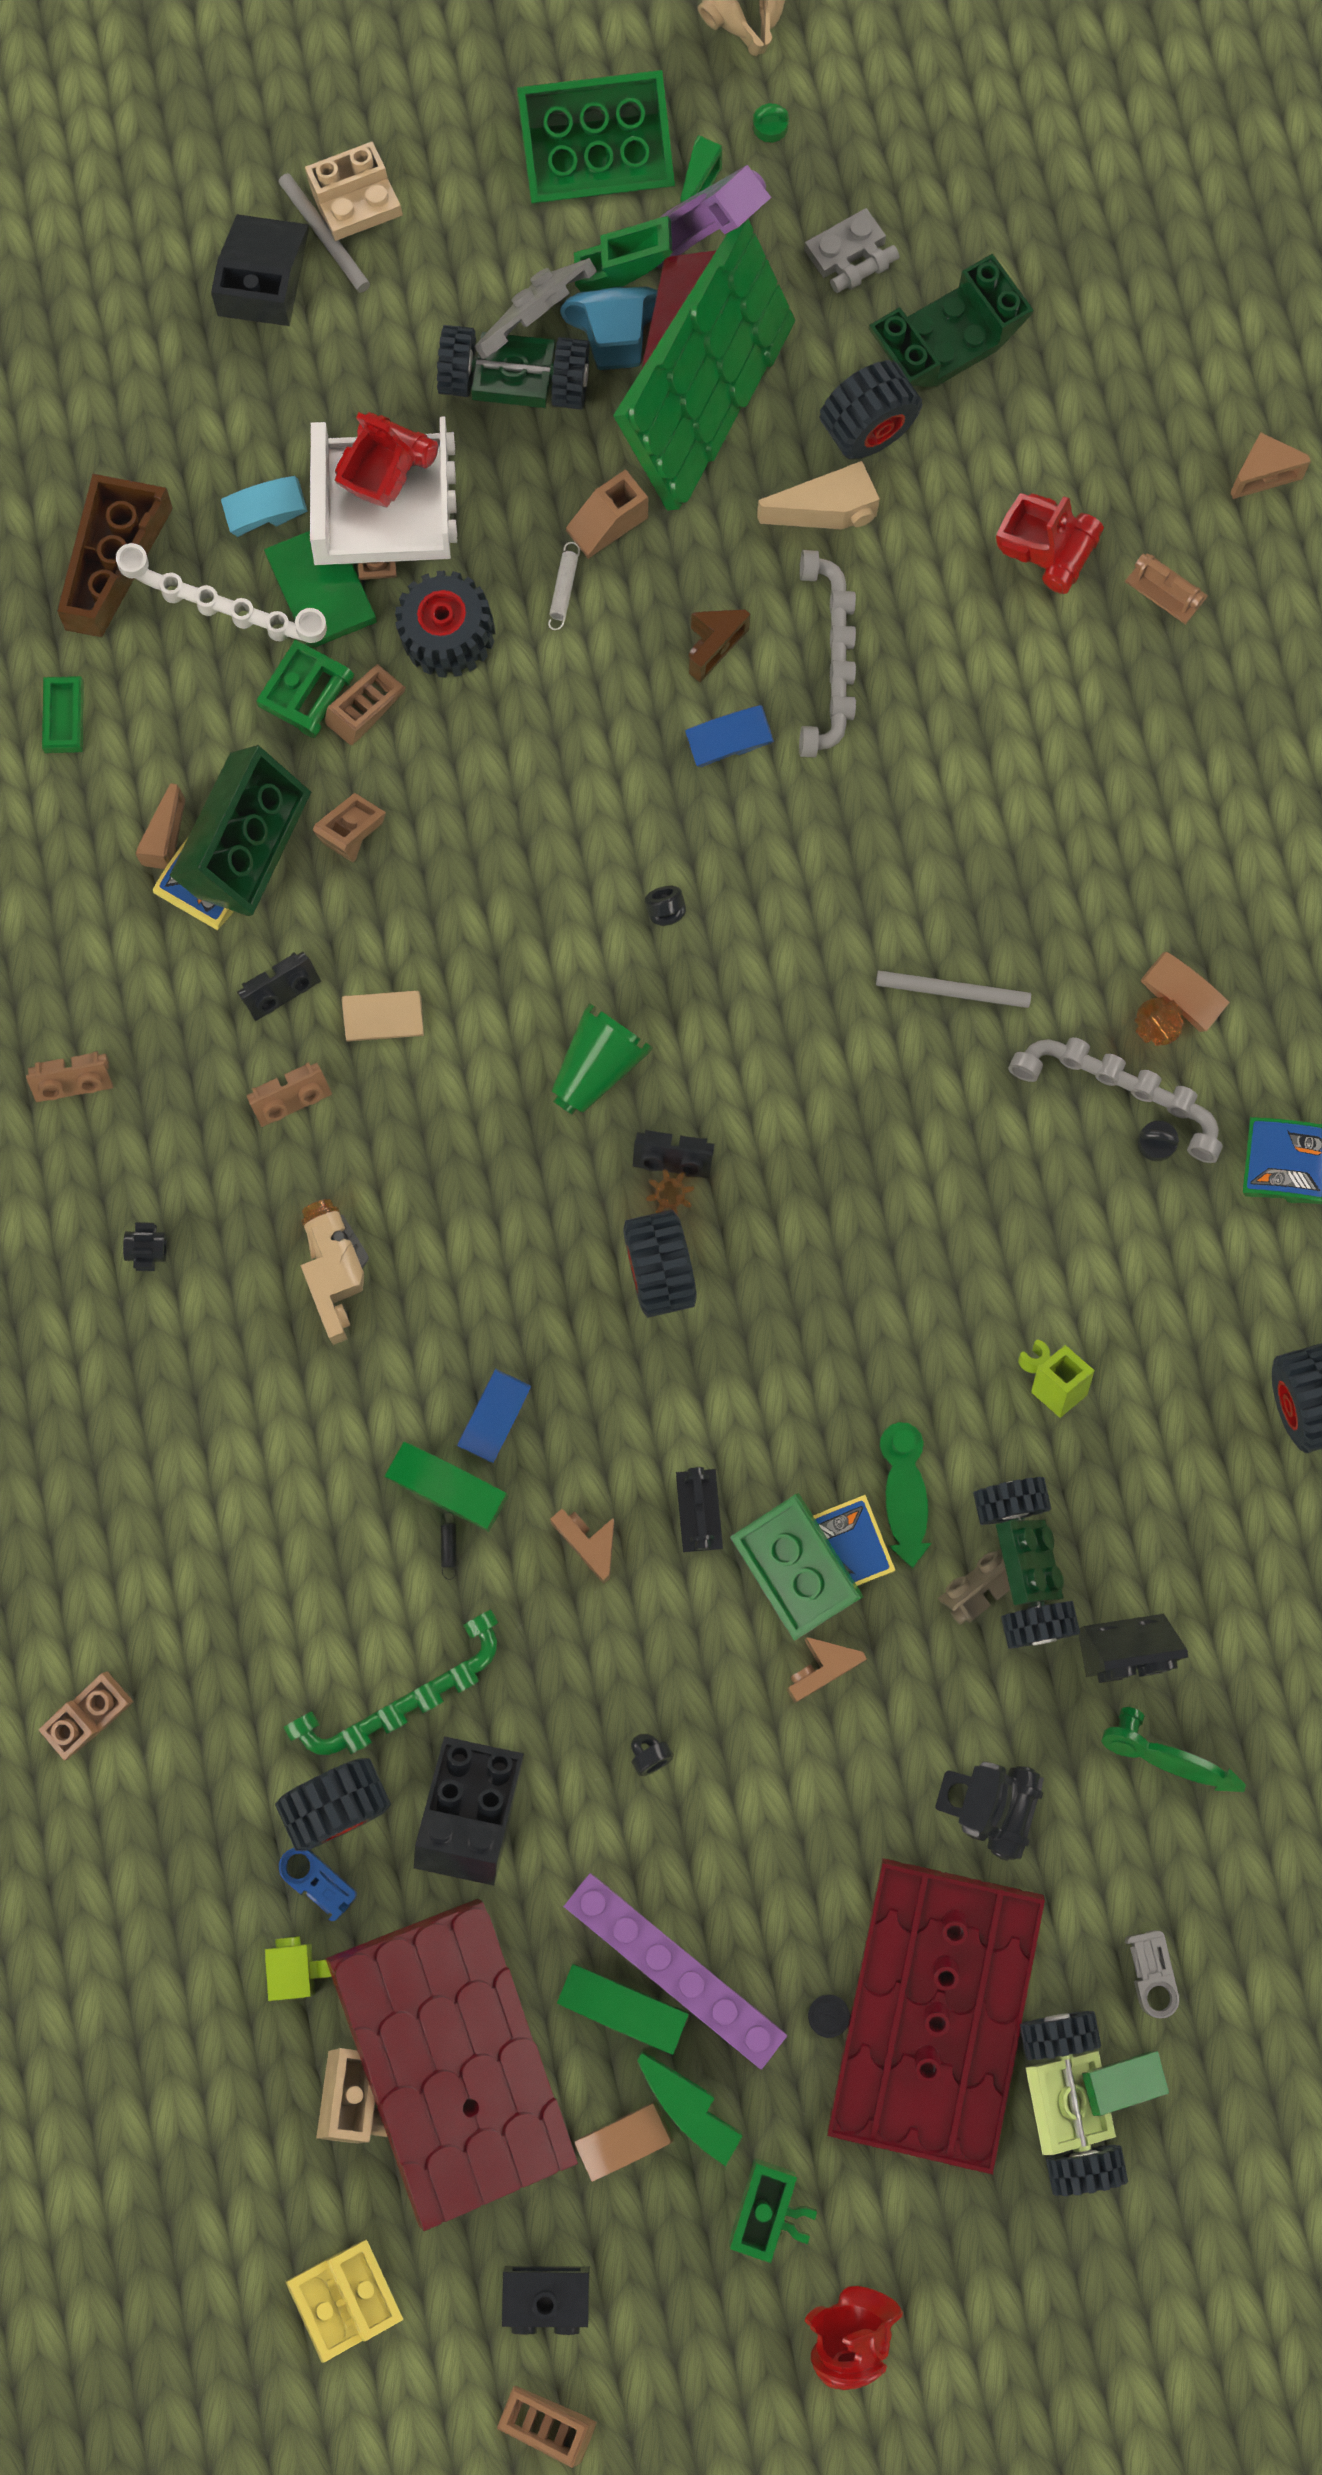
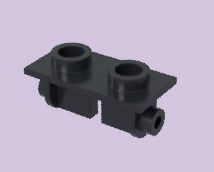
(267, 994)
(655, 1153)
(699, 1510)

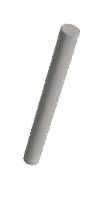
(323, 232)
(953, 989)

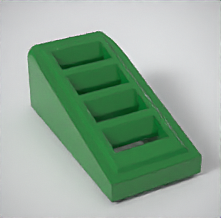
(702, 168)

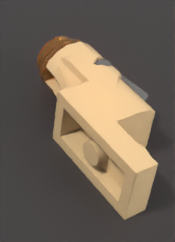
(337, 1265)

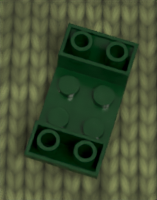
(956, 327)

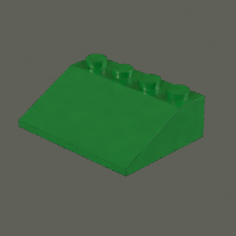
(596, 136)

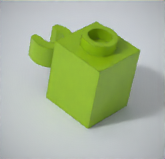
(1059, 1379)
(292, 1969)

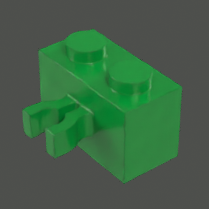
(764, 2211)

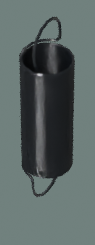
(448, 1545)

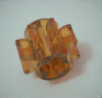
(1159, 1021)
(676, 1184)

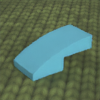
(264, 503)

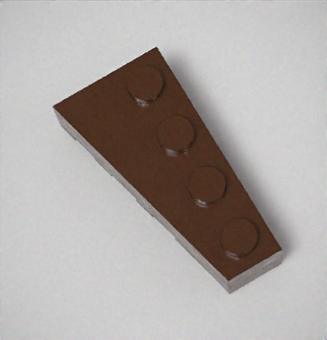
(112, 516)

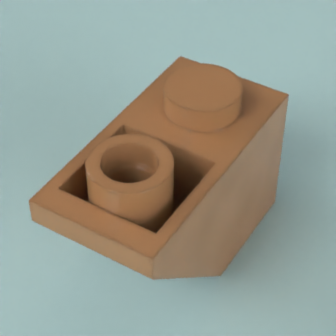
(608, 514)

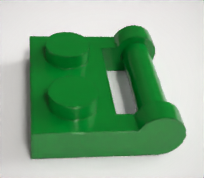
(294, 682)

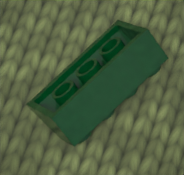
(241, 831)

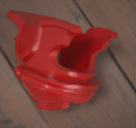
(853, 2337)

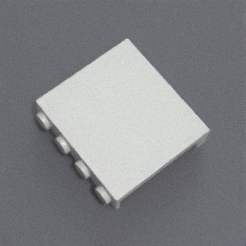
(358, 531)

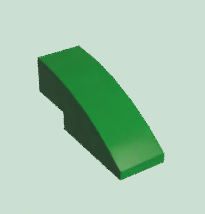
(626, 254)
(446, 1486)
(623, 2008)
(688, 2108)

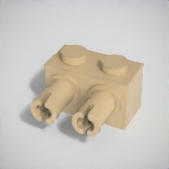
(347, 2101)

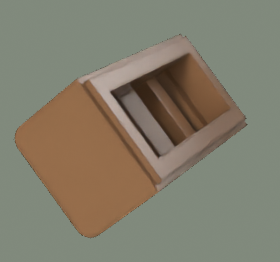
(348, 721)
(162, 834)
(568, 2418)

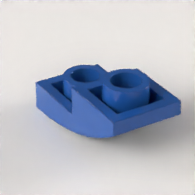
(729, 735)
(494, 1415)

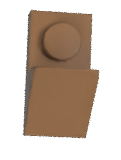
(349, 825)
(593, 1551)
(833, 1663)

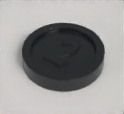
(828, 2016)

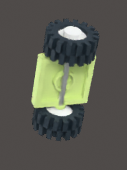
(1064, 2108)

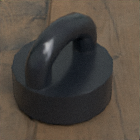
(664, 902)
(1158, 1140)
(652, 1758)

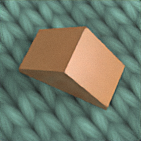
(1269, 466)

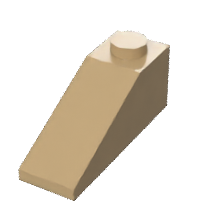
(825, 502)

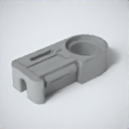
(1153, 1969)

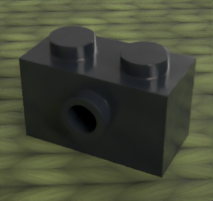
(545, 2298)

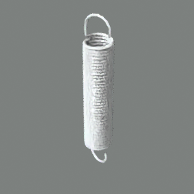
(564, 585)

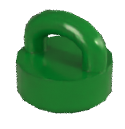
(770, 122)

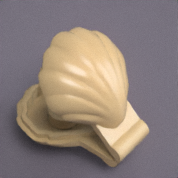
(731, 18)

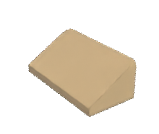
(382, 1016)

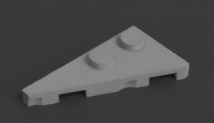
(529, 304)

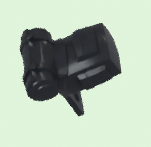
(995, 1806)

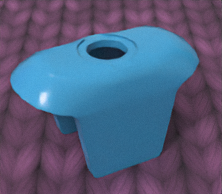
(612, 322)

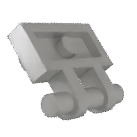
(847, 242)

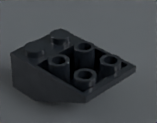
(259, 270)
(1123, 1646)
(468, 1811)

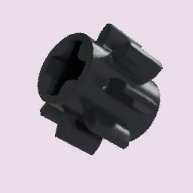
(145, 1246)

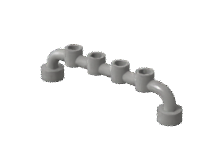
(841, 671)
(1144, 1087)

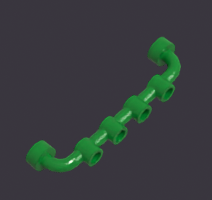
(393, 1715)

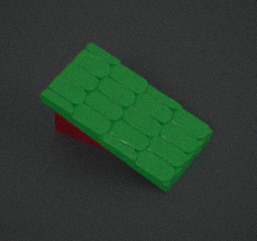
(706, 350)

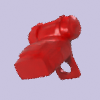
(381, 457)
(1049, 537)

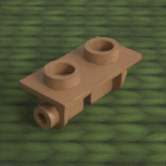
(1166, 588)
(54, 1081)
(304, 1088)

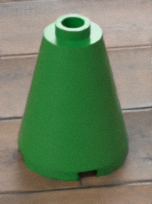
(595, 1060)

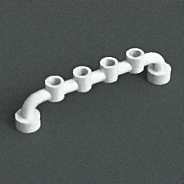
(308, 625)

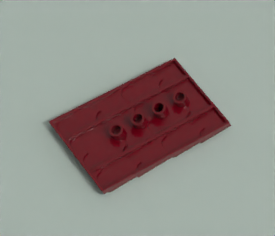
(931, 2049)
(451, 2063)

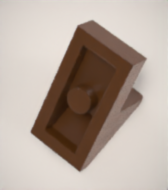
(720, 634)

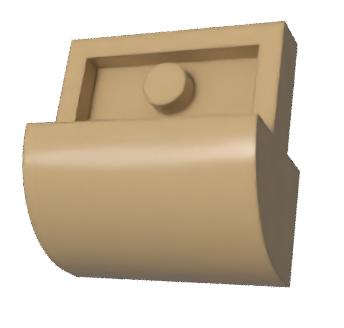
(353, 191)

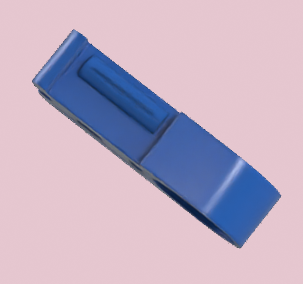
(321, 1884)

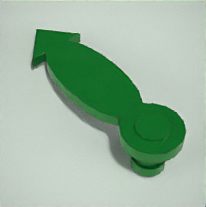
(905, 1491)
(1127, 1742)

